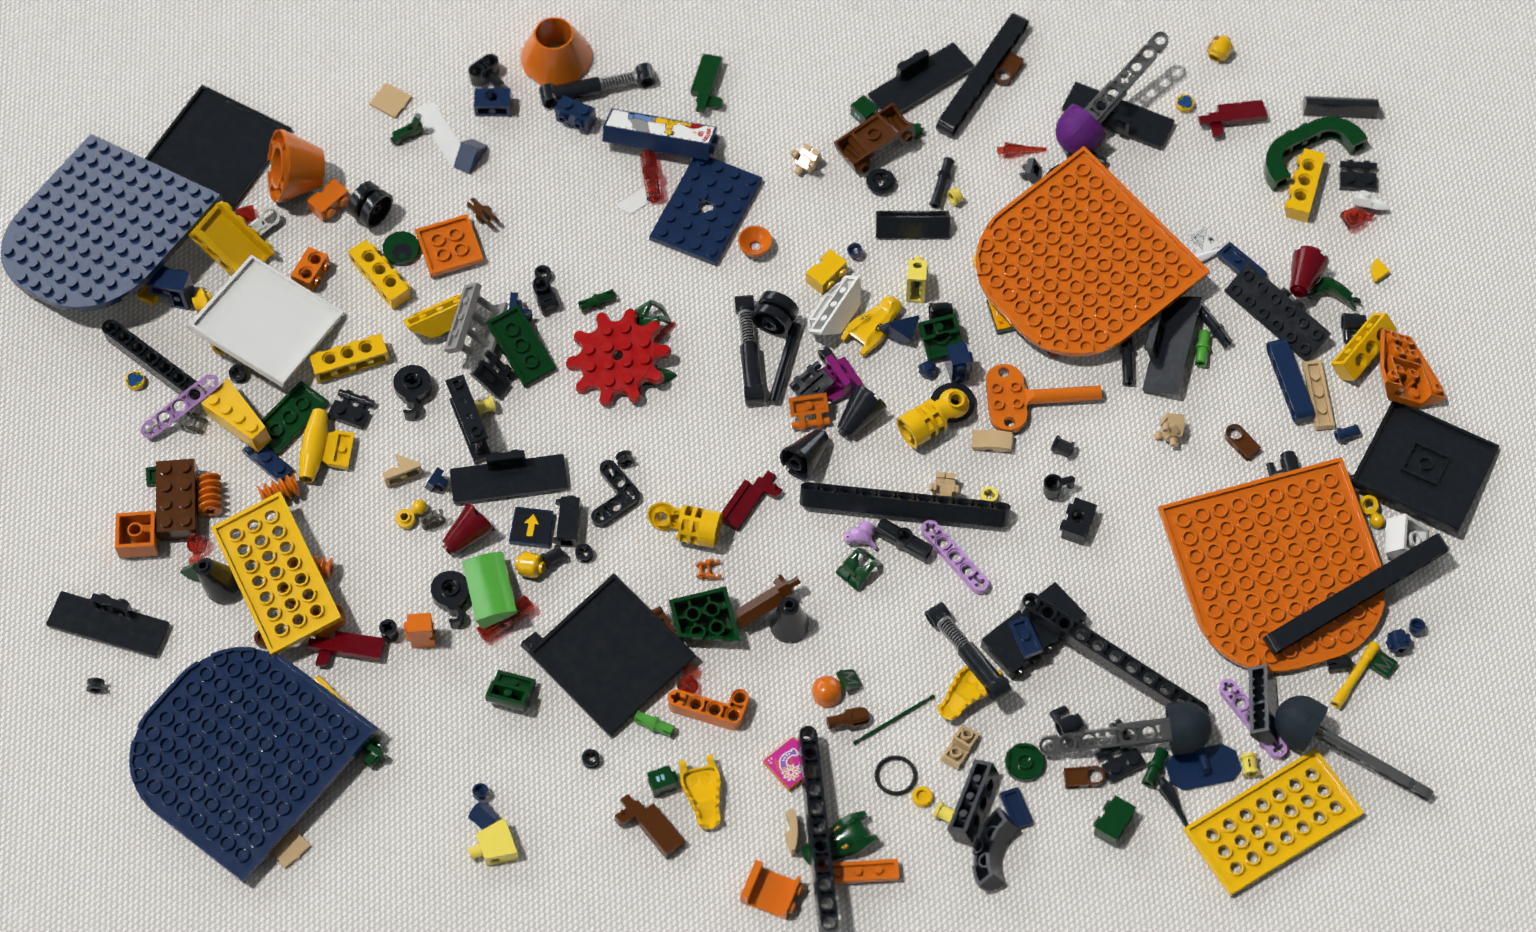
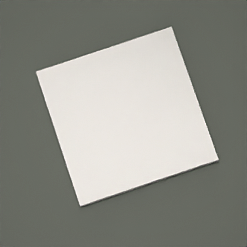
(266, 320)

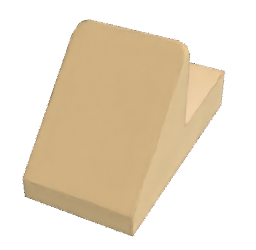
(407, 470)

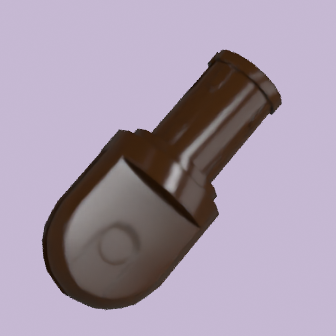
(482, 212)
(850, 718)

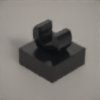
(1032, 170)

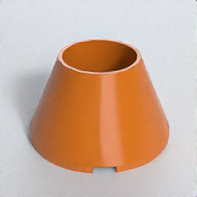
(556, 64)
(295, 166)

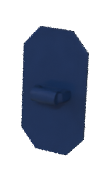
(1204, 767)

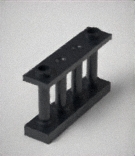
(468, 418)

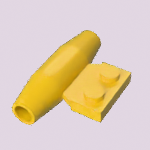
(319, 447)

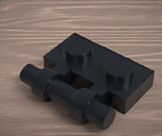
(1357, 180)
(490, 378)
(820, 383)
(350, 414)
(1121, 766)

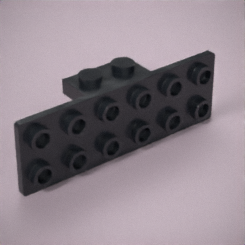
(921, 77)
(1125, 117)
(1278, 311)
(1170, 345)
(508, 476)
(108, 622)

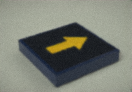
(531, 527)

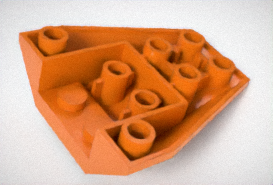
(1406, 372)

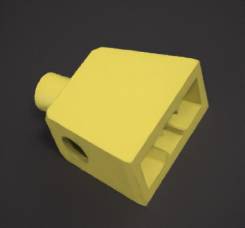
(916, 272)
(495, 844)

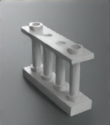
(462, 319)

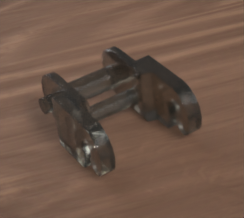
(192, 429)
(431, 520)

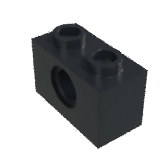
(1076, 531)

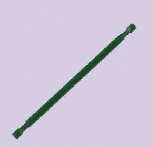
(893, 719)

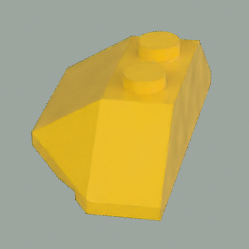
(435, 319)

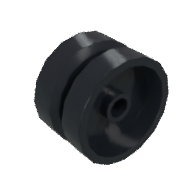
(370, 204)
(775, 313)

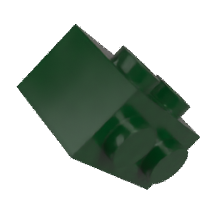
(1114, 820)

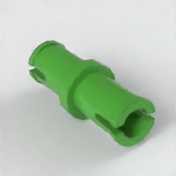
(1202, 348)
(654, 723)

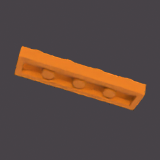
(865, 871)

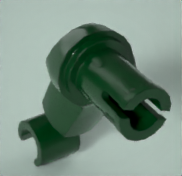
(1334, 288)

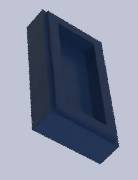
(1016, 807)

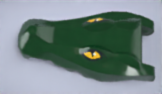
(846, 838)

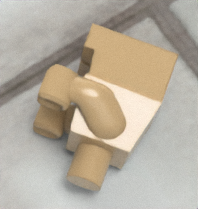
(806, 159)
(1172, 428)
(944, 485)

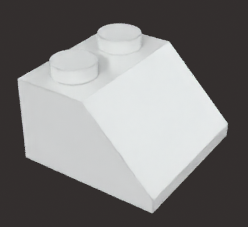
(1403, 534)

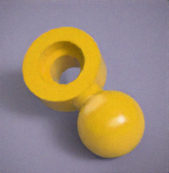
(418, 507)
(1376, 520)

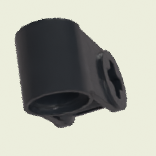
(545, 297)

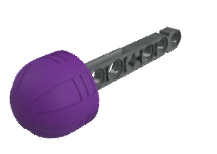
(1082, 126)

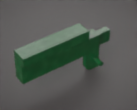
(705, 82)

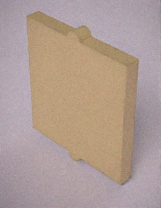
(390, 100)
(290, 848)

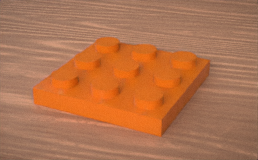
(449, 245)

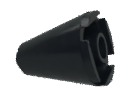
(859, 411)
(804, 454)
(216, 580)
(789, 621)

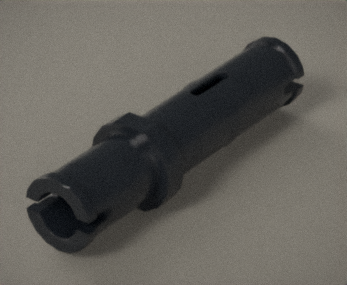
(944, 176)
(1217, 329)
(1127, 351)

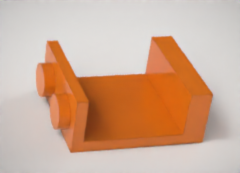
(771, 891)

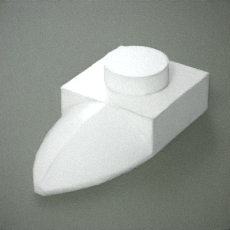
(1366, 199)

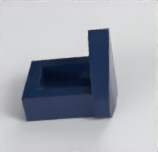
(482, 815)

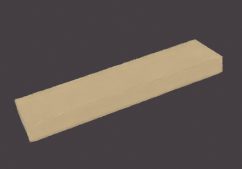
(1318, 394)

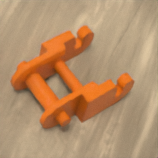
(709, 562)

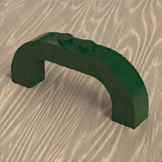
(1324, 128)

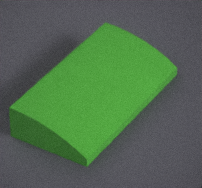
(489, 588)

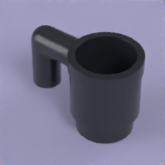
(939, 309)
(1349, 323)
(1288, 462)
(1054, 483)
(1067, 724)

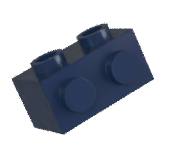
(575, 114)
(958, 362)

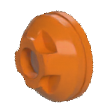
(752, 235)

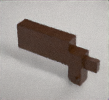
(766, 601)
(652, 824)

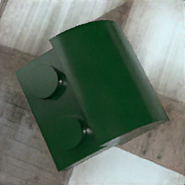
(511, 690)

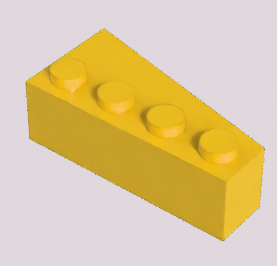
(235, 415)

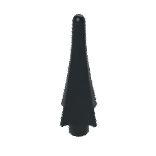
(1168, 792)

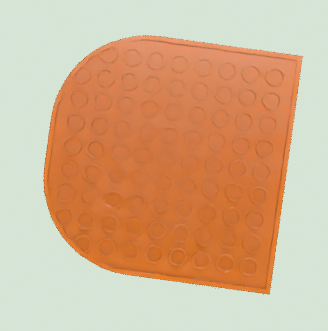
(1081, 261)
(1270, 554)

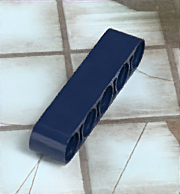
(1290, 380)

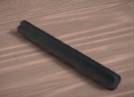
(784, 363)

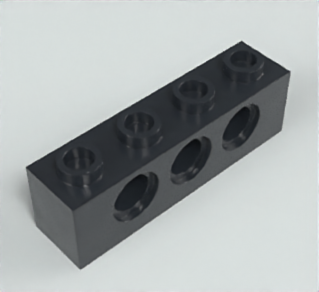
(973, 801)

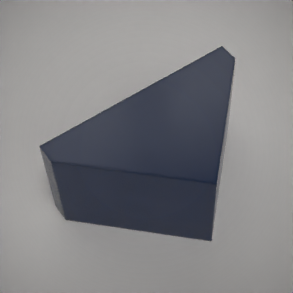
(469, 155)
(900, 330)

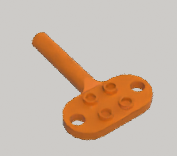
(1010, 398)

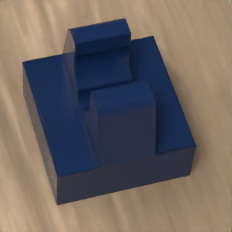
(436, 481)

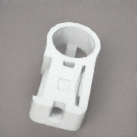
(261, 224)

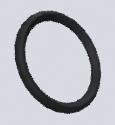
(897, 758)

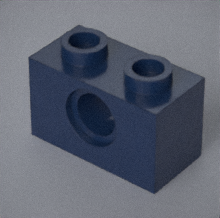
(486, 106)

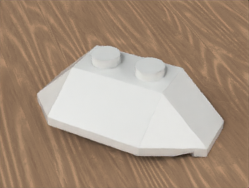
(836, 307)

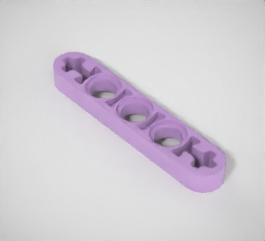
(189, 403)
(957, 566)
(1243, 713)

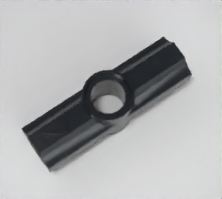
(894, 533)

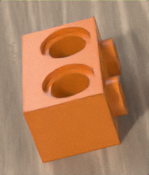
(307, 268)

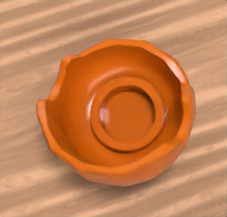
(827, 691)

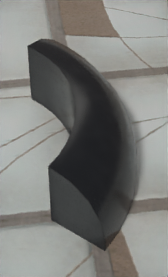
(990, 848)

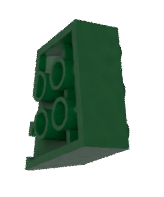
(705, 616)

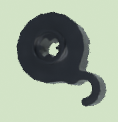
(412, 394)
(453, 601)

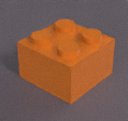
(136, 534)

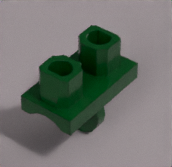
(374, 754)

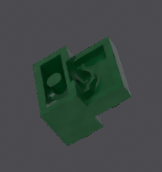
(938, 334)

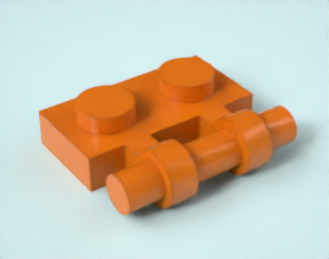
(809, 405)

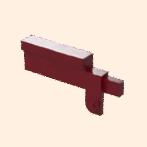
(1233, 114)
(747, 498)
(347, 645)

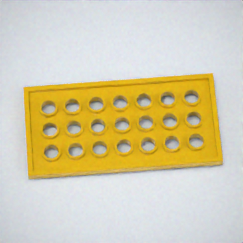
(271, 585)
(1271, 834)

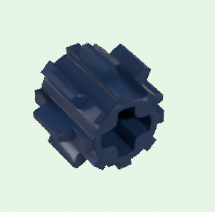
(1398, 641)

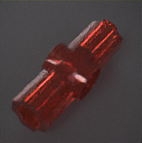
(650, 176)
(523, 606)

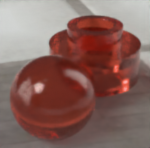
(197, 544)
(688, 682)

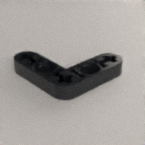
(621, 497)

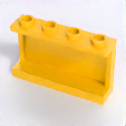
(229, 238)

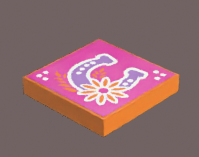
(785, 764)

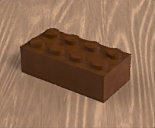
(176, 499)

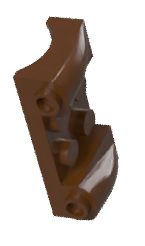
(874, 136)

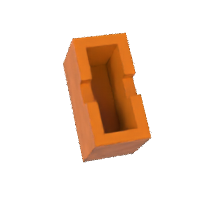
(329, 201)
(420, 630)

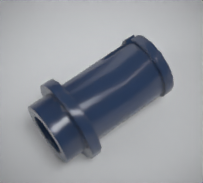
(1346, 433)

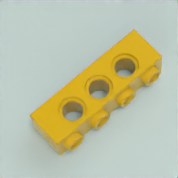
(1296, 208)
(393, 295)
(1362, 347)
(342, 365)

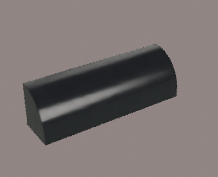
(1340, 107)
(912, 224)
(1262, 704)

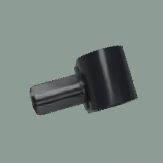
(486, 71)

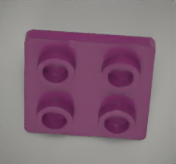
(843, 375)

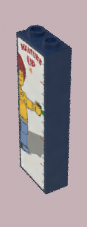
(660, 134)

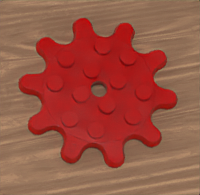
(621, 375)

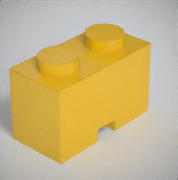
(823, 276)

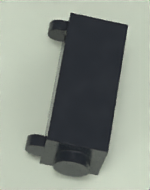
(568, 521)

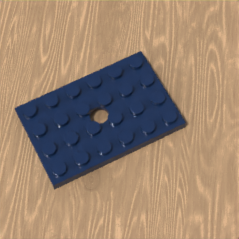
(700, 233)

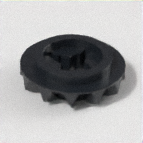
(874, 177)

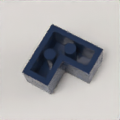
(175, 285)

